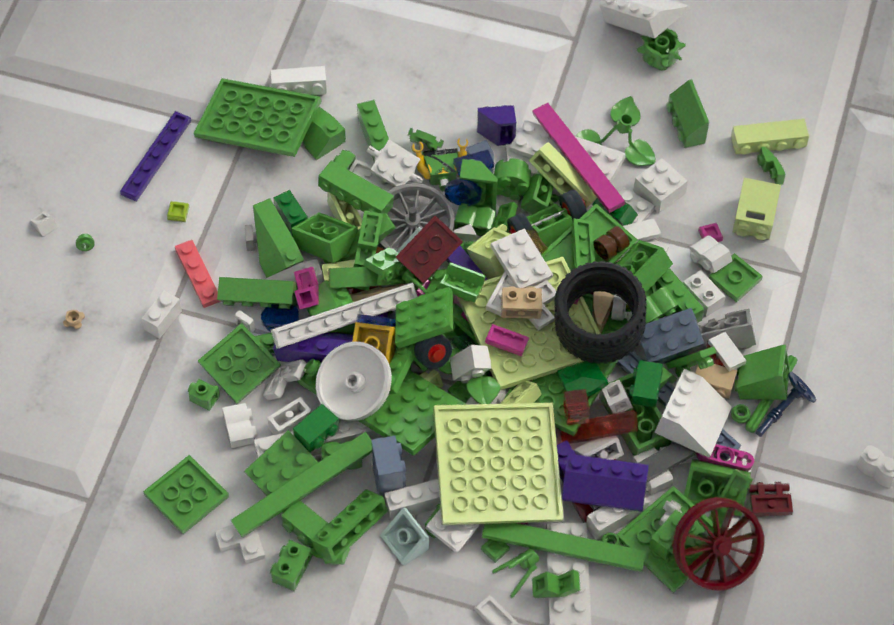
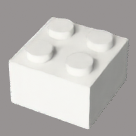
(660, 185)

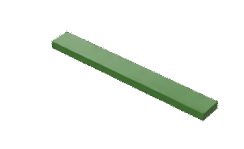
(302, 485)
(566, 545)

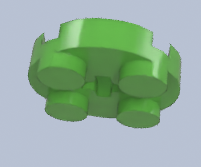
(425, 138)

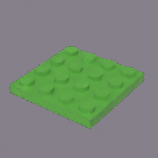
(644, 526)

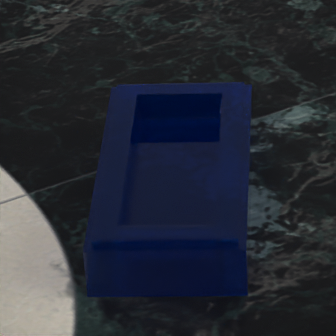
(483, 156)

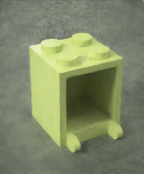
(756, 198)
(483, 255)

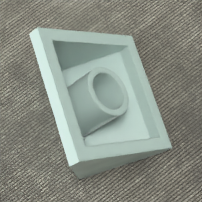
(405, 537)

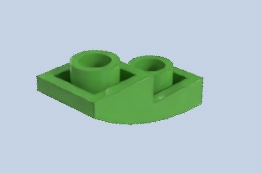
(770, 163)

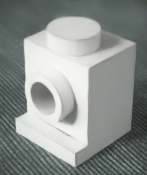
(617, 397)

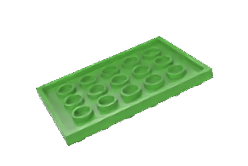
(257, 117)

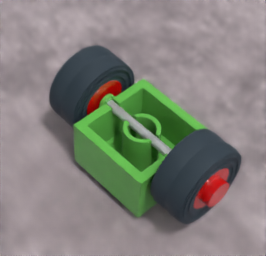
(553, 220)
(430, 352)

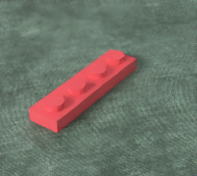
(197, 273)

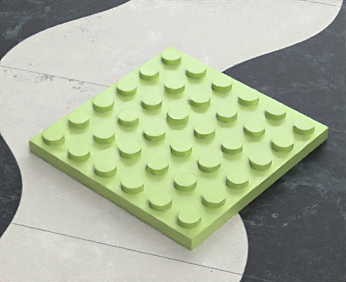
(543, 351)
(497, 463)

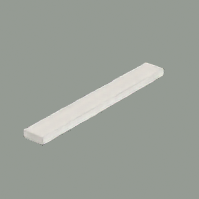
(341, 316)

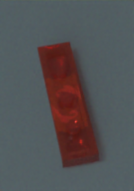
(603, 427)

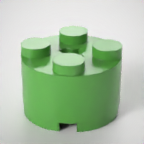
(512, 178)

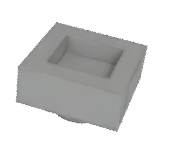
(251, 237)

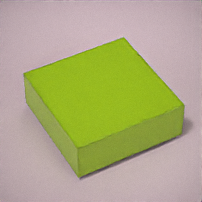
(178, 211)

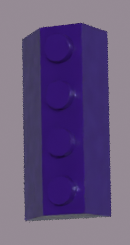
(312, 348)
(605, 482)

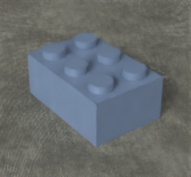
(672, 337)
(388, 465)

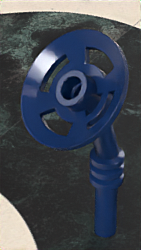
(799, 390)

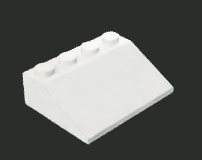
(643, 16)
(694, 414)

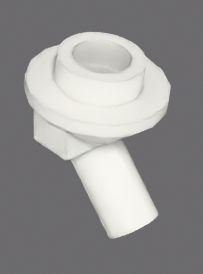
(670, 507)

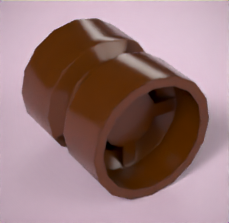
(613, 241)

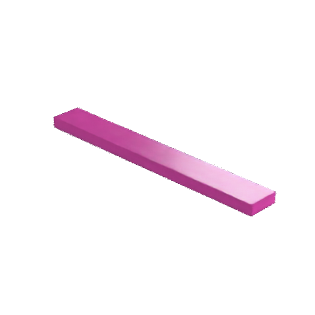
(578, 157)

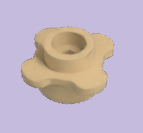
(73, 314)

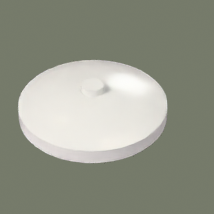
(353, 381)

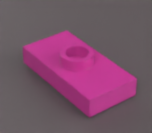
(506, 340)

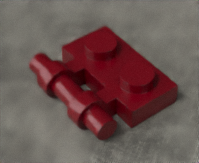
(771, 504)

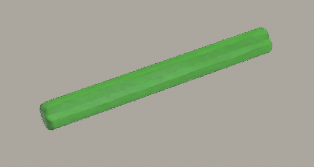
(764, 405)

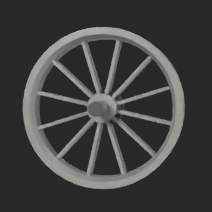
(413, 220)

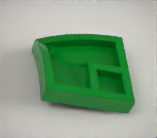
(582, 376)

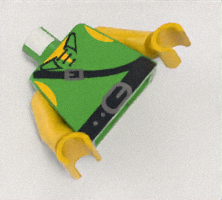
(438, 164)

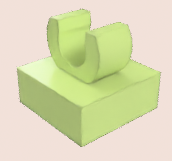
(433, 377)

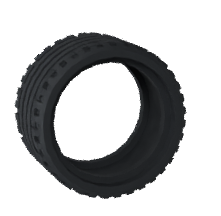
(600, 278)

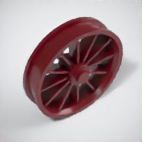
(718, 543)

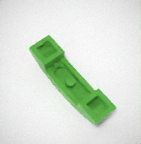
(353, 277)

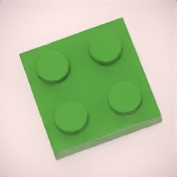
(736, 278)

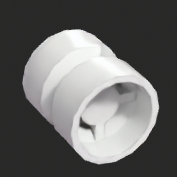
(619, 309)

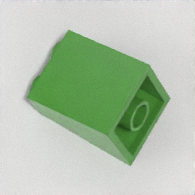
(764, 375)

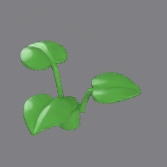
(626, 115)
(482, 388)

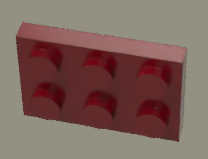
(429, 249)

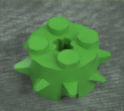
(662, 50)

